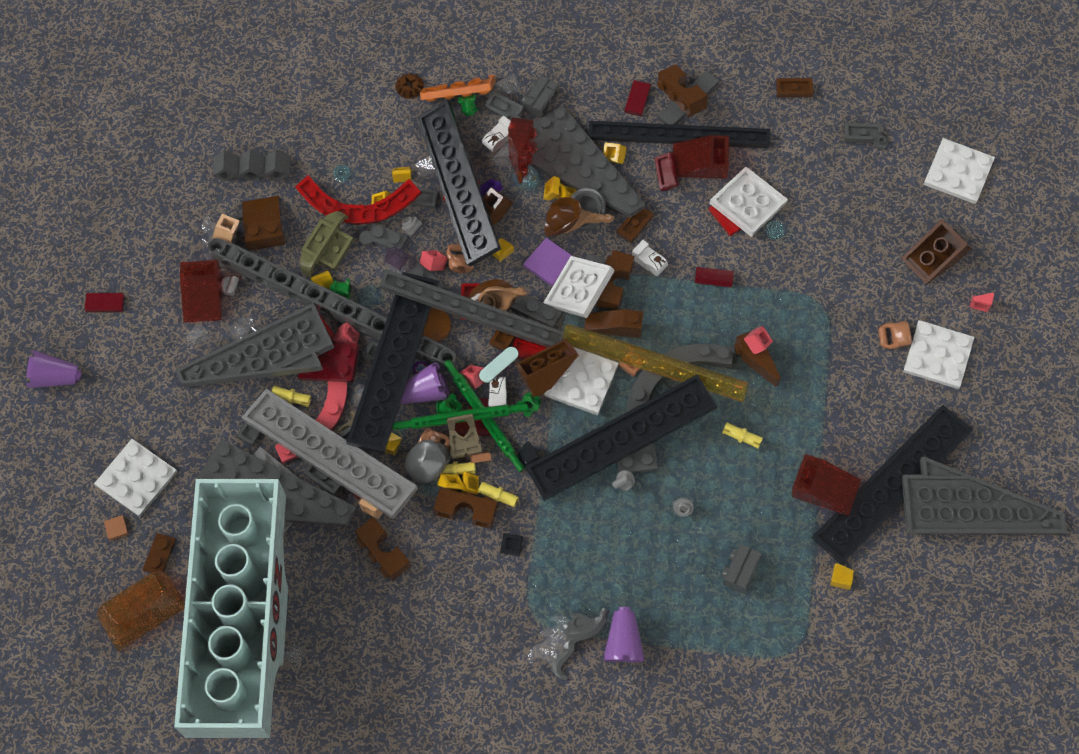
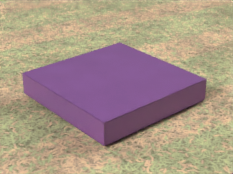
(547, 261)

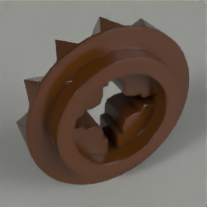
(406, 91)

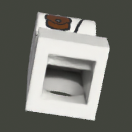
(497, 136)
(649, 258)
(498, 392)

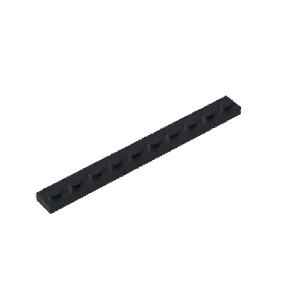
(676, 133)

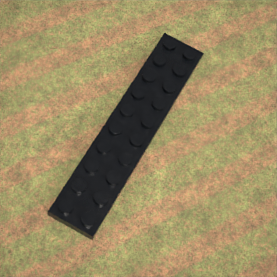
(459, 183)
(390, 372)
(621, 437)
(884, 489)

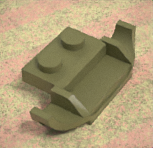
(326, 244)

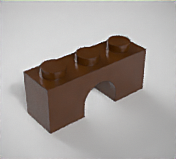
(673, 83)
(612, 295)
(450, 501)
(392, 562)

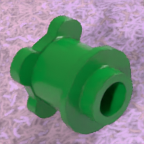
(468, 105)
(341, 288)
(532, 402)
(448, 405)

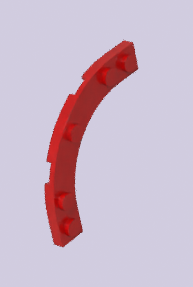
(359, 214)

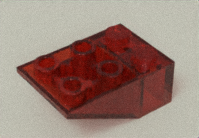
(521, 145)
(702, 157)
(201, 291)
(825, 485)

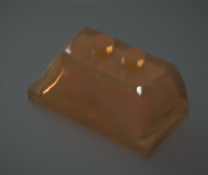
(140, 609)

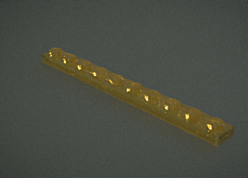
(654, 362)

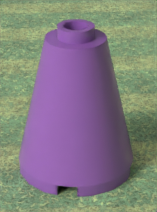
(50, 371)
(426, 386)
(624, 638)

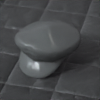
(592, 201)
(427, 461)

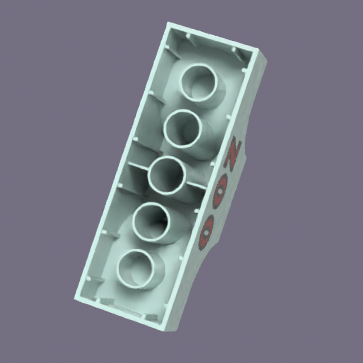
(233, 610)

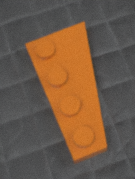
(458, 88)

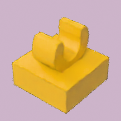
(552, 188)

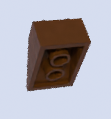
(262, 223)
(936, 252)
(546, 367)

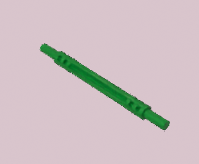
(478, 414)
(489, 423)

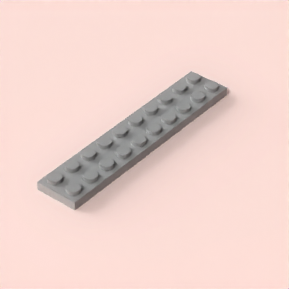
(330, 453)

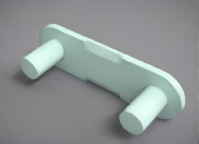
(498, 364)

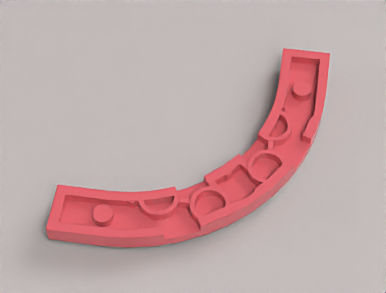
(328, 417)

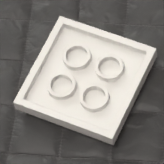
(959, 171)
(748, 201)
(579, 286)
(938, 354)
(585, 382)
(135, 477)

